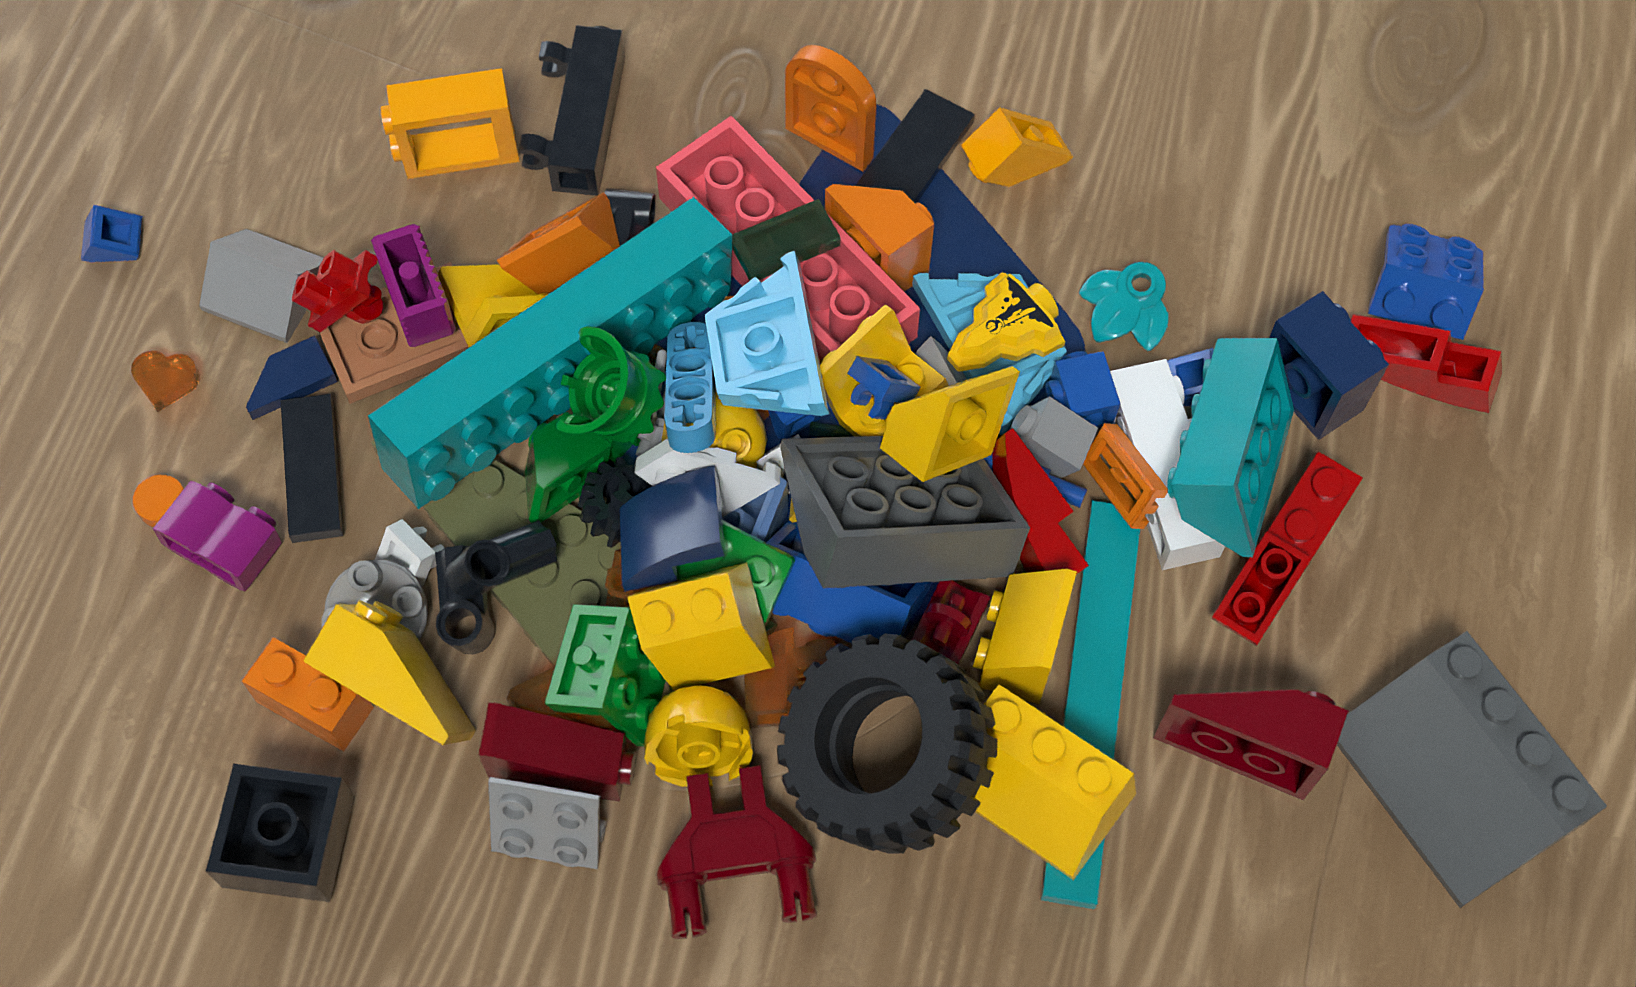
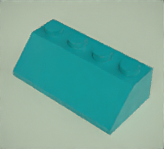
(1234, 442)

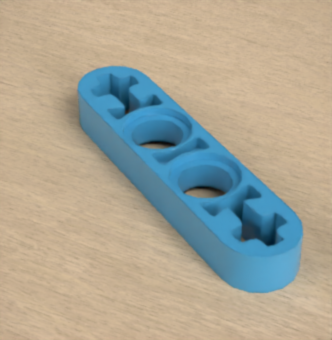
(689, 377)

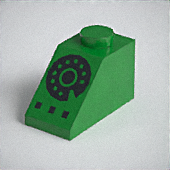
(559, 467)

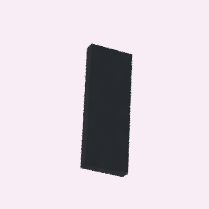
(919, 146)

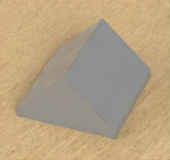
(253, 281)

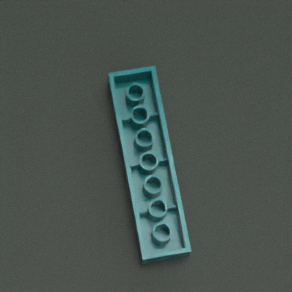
(514, 375)

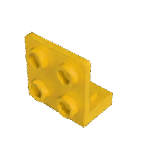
(484, 298)
(875, 338)

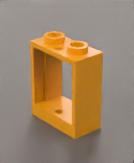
(447, 102)

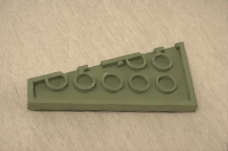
(541, 602)

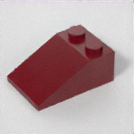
(1263, 735)

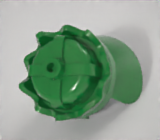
(611, 390)

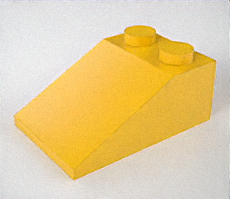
(388, 666)

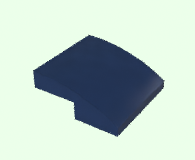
(670, 527)

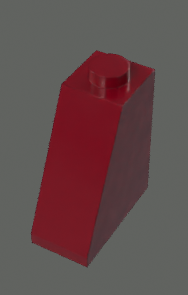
(554, 752)

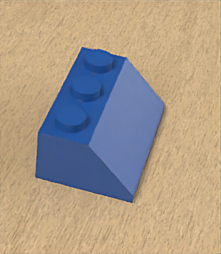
(846, 610)

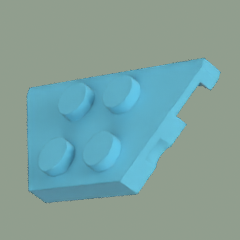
(951, 309)
(767, 346)

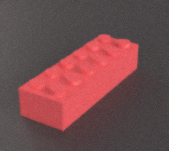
(746, 187)

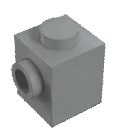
(1055, 436)

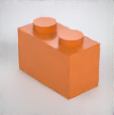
(306, 695)

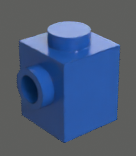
(1085, 387)

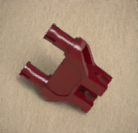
(734, 847)

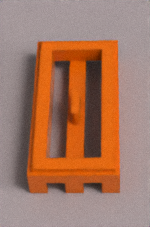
(1127, 468)

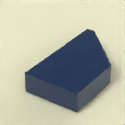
(290, 375)

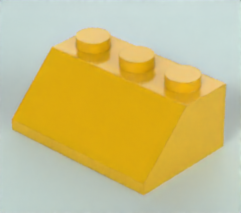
(1050, 785)

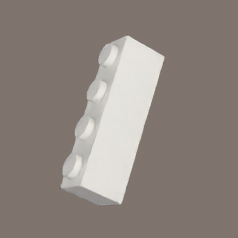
(1153, 421)

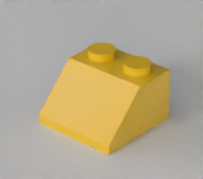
(949, 424)
(702, 627)
(1025, 632)

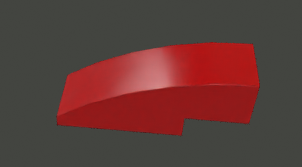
(1432, 365)
(1039, 504)

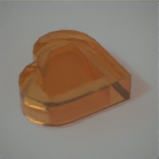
(164, 378)

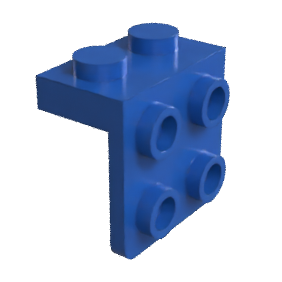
(1428, 280)

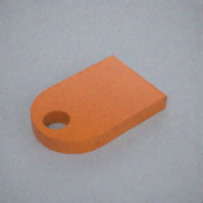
(831, 105)

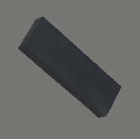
(311, 468)

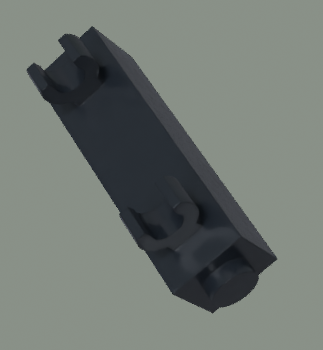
(585, 110)

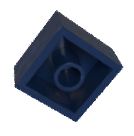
(1327, 364)

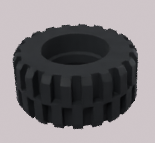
(824, 730)

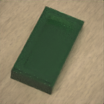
(800, 230)

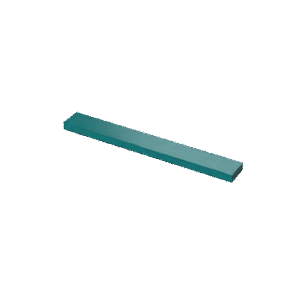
(1097, 668)

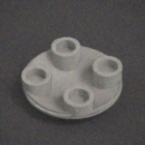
(383, 583)

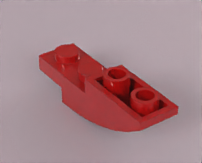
(1287, 548)

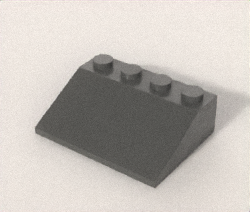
(880, 525)
(1466, 769)

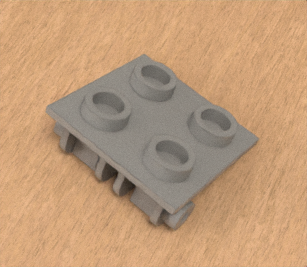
(545, 823)

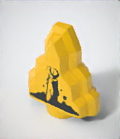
(1008, 325)

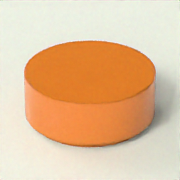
(155, 497)

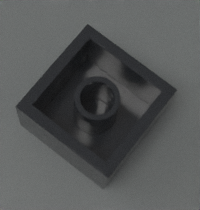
(280, 832)

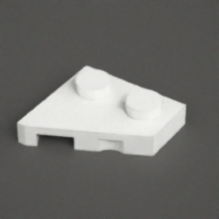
(737, 481)

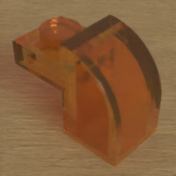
(768, 689)

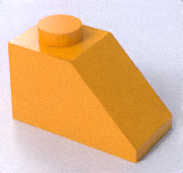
(1014, 148)

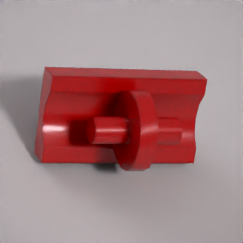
(339, 291)

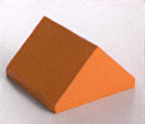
(563, 246)

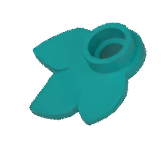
(1123, 308)

